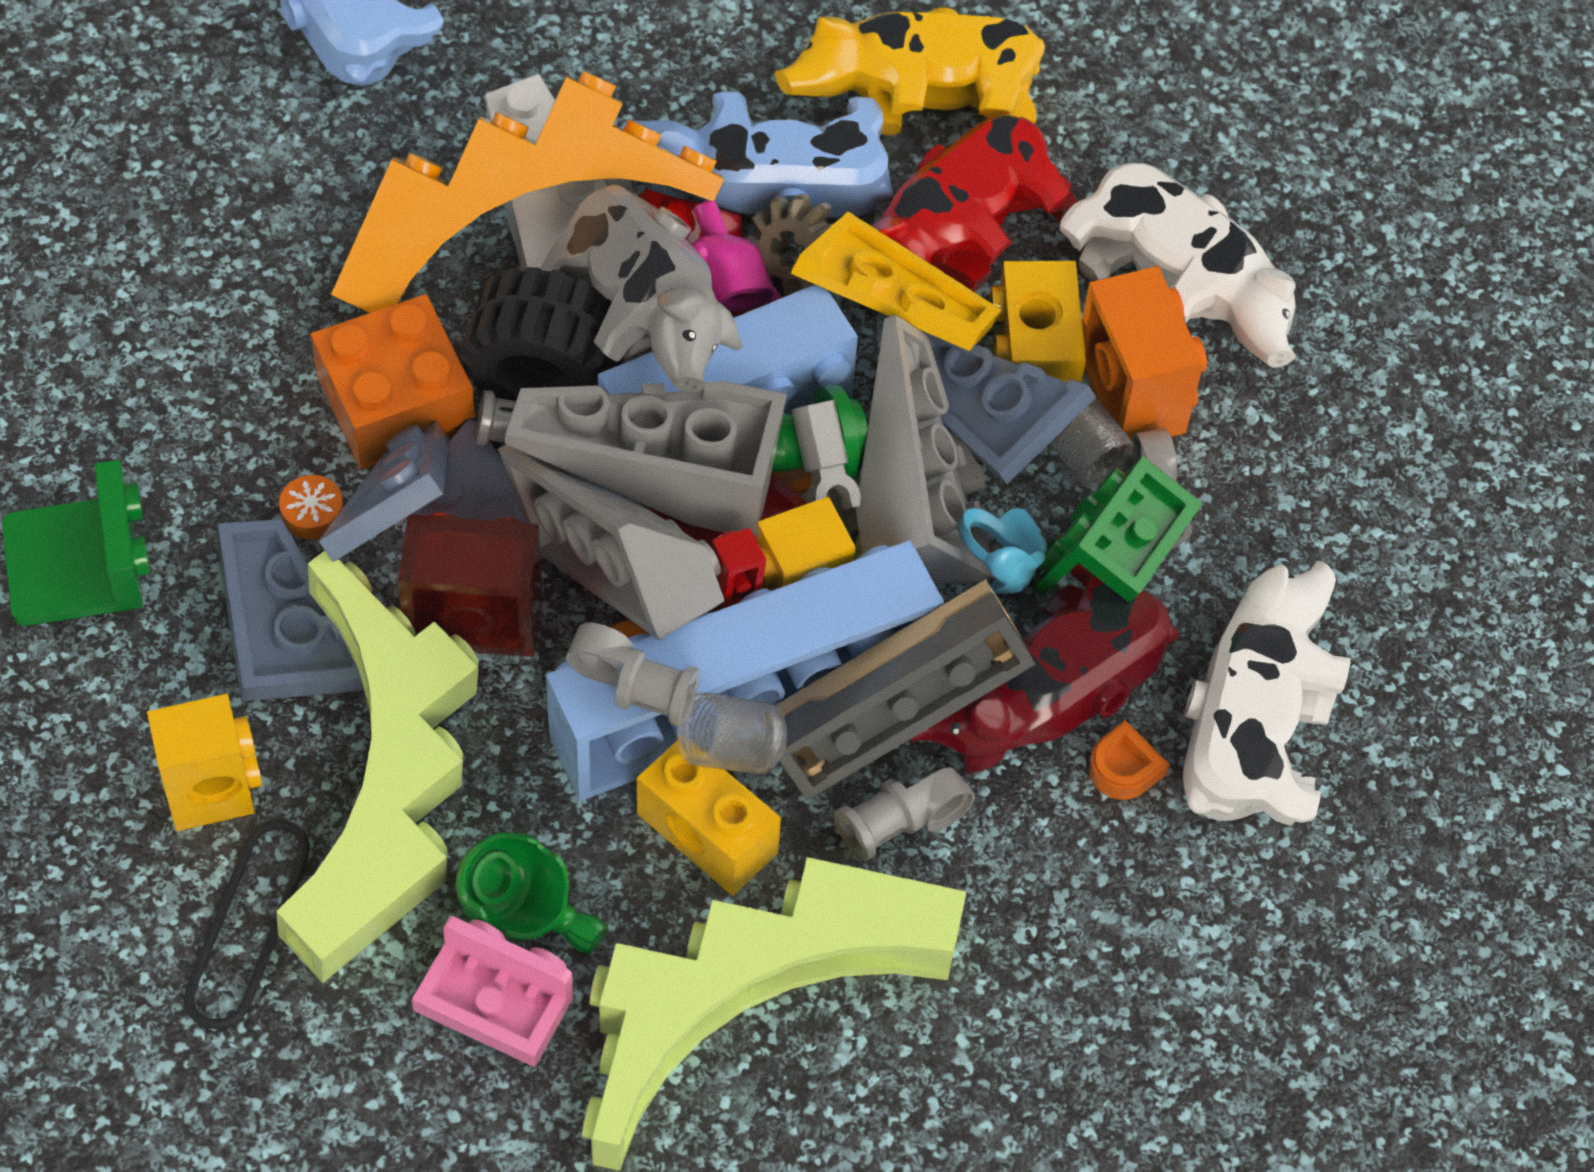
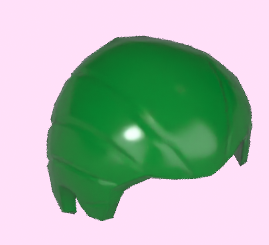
(523, 891)

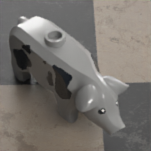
(653, 280)

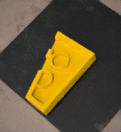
(894, 281)

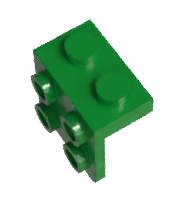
(77, 554)

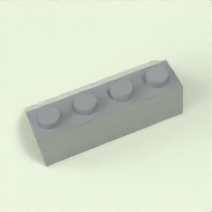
(616, 546)

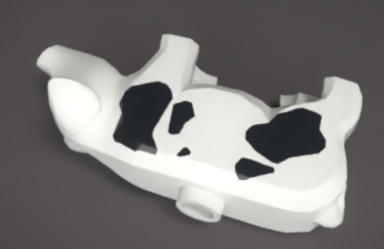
(1200, 251)
(1253, 697)

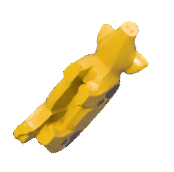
(920, 63)

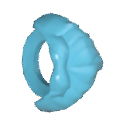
(1022, 544)

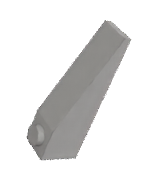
(677, 452)
(912, 463)

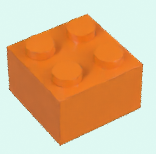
(1141, 352)
(391, 374)

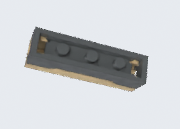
(900, 688)

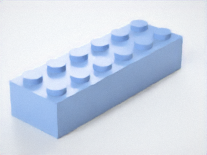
(747, 651)

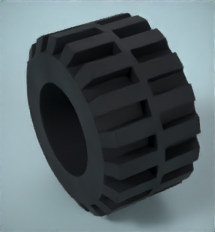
(535, 333)

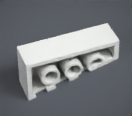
(544, 214)

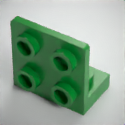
(1122, 530)

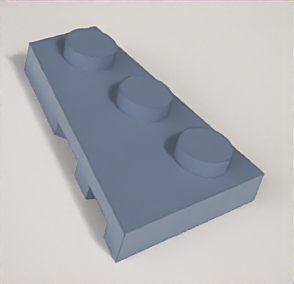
(1002, 407)
(397, 486)
(277, 628)

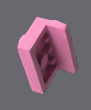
(495, 990)

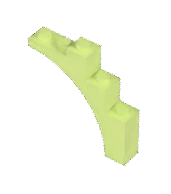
(382, 857)
(829, 928)

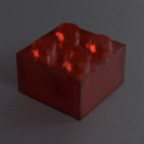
(473, 580)

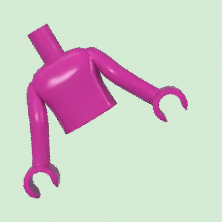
(734, 262)

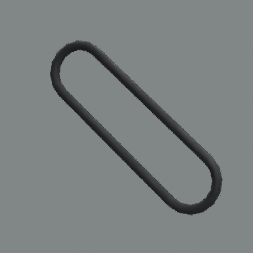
(220, 917)

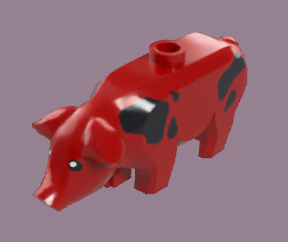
(963, 194)

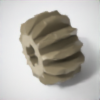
(775, 230)

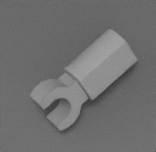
(824, 453)

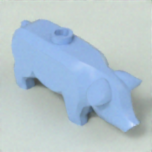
(361, 37)

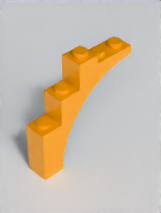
(578, 143)

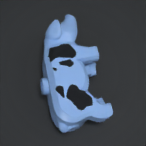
(779, 158)

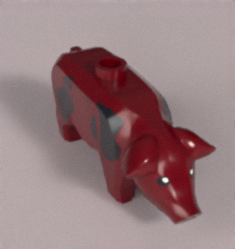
(1085, 662)

